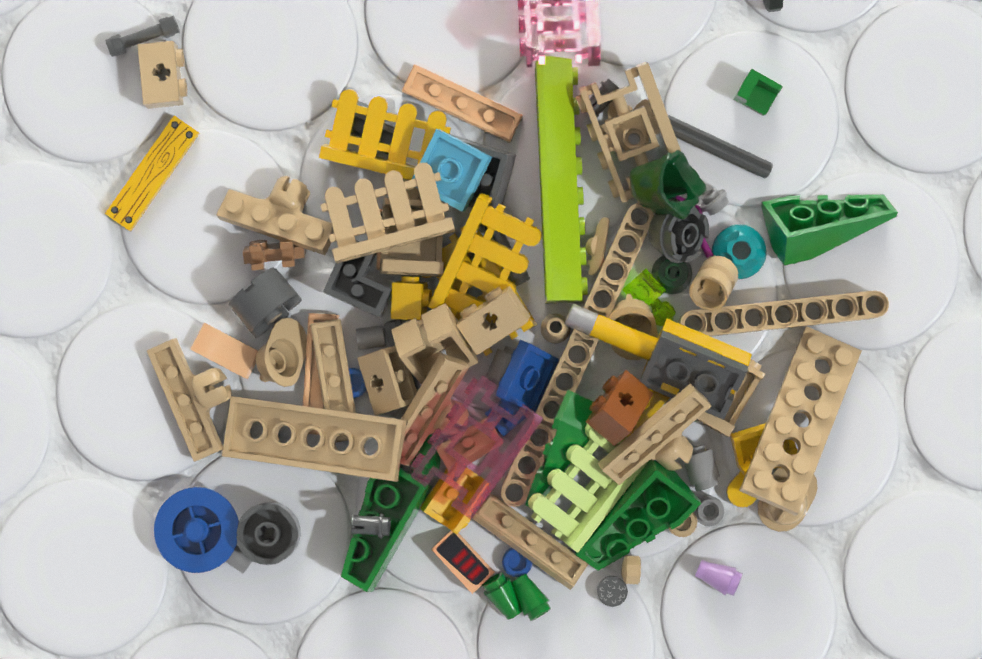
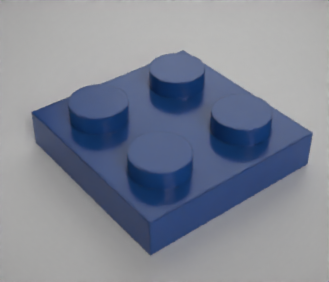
(527, 376)

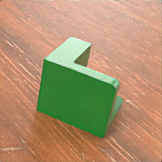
(758, 92)

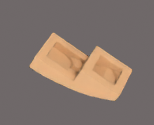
(225, 350)

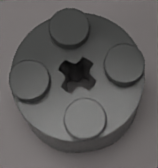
(264, 301)
(267, 551)

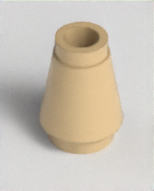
(552, 337)

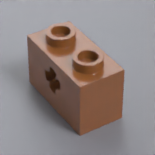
(619, 407)

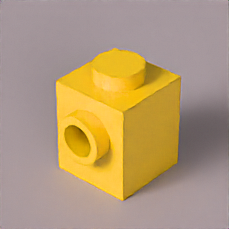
(410, 298)

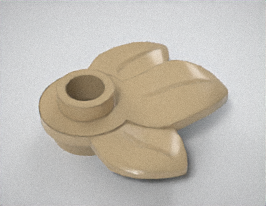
(631, 126)

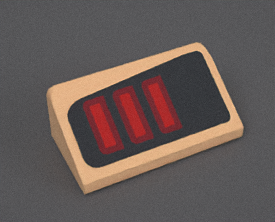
(463, 561)

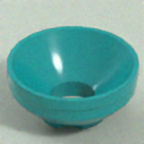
(729, 236)

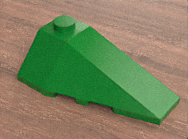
(812, 227)
(570, 428)
(648, 507)

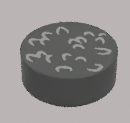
(612, 591)

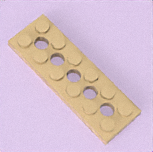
(781, 425)
(325, 456)

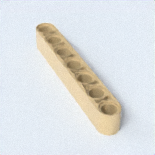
(796, 308)

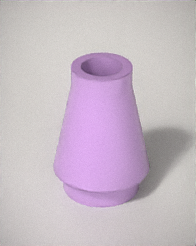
(720, 577)

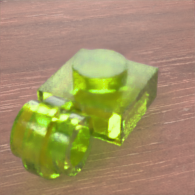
(649, 290)

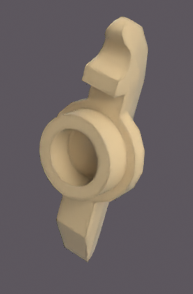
(597, 246)

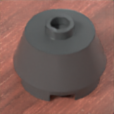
(679, 238)

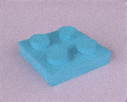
(459, 168)

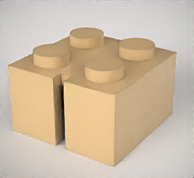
(422, 341)

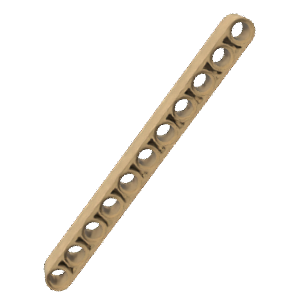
(587, 343)

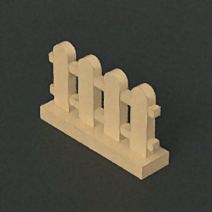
(372, 219)

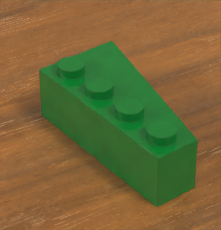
(369, 554)

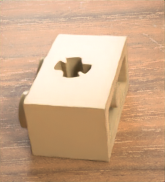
(151, 60)
(484, 334)
(387, 380)

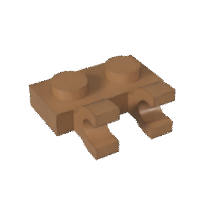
(260, 252)

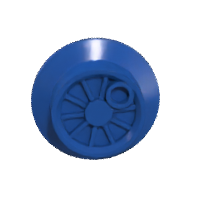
(196, 530)

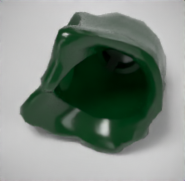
(664, 179)

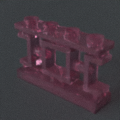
(559, 25)
(494, 459)

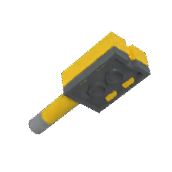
(674, 357)

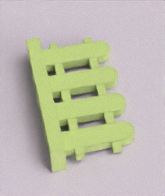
(589, 503)

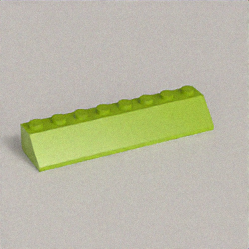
(559, 181)

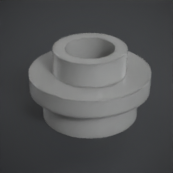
(714, 201)
(718, 511)

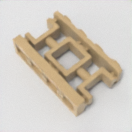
(654, 124)

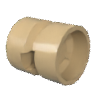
(713, 283)

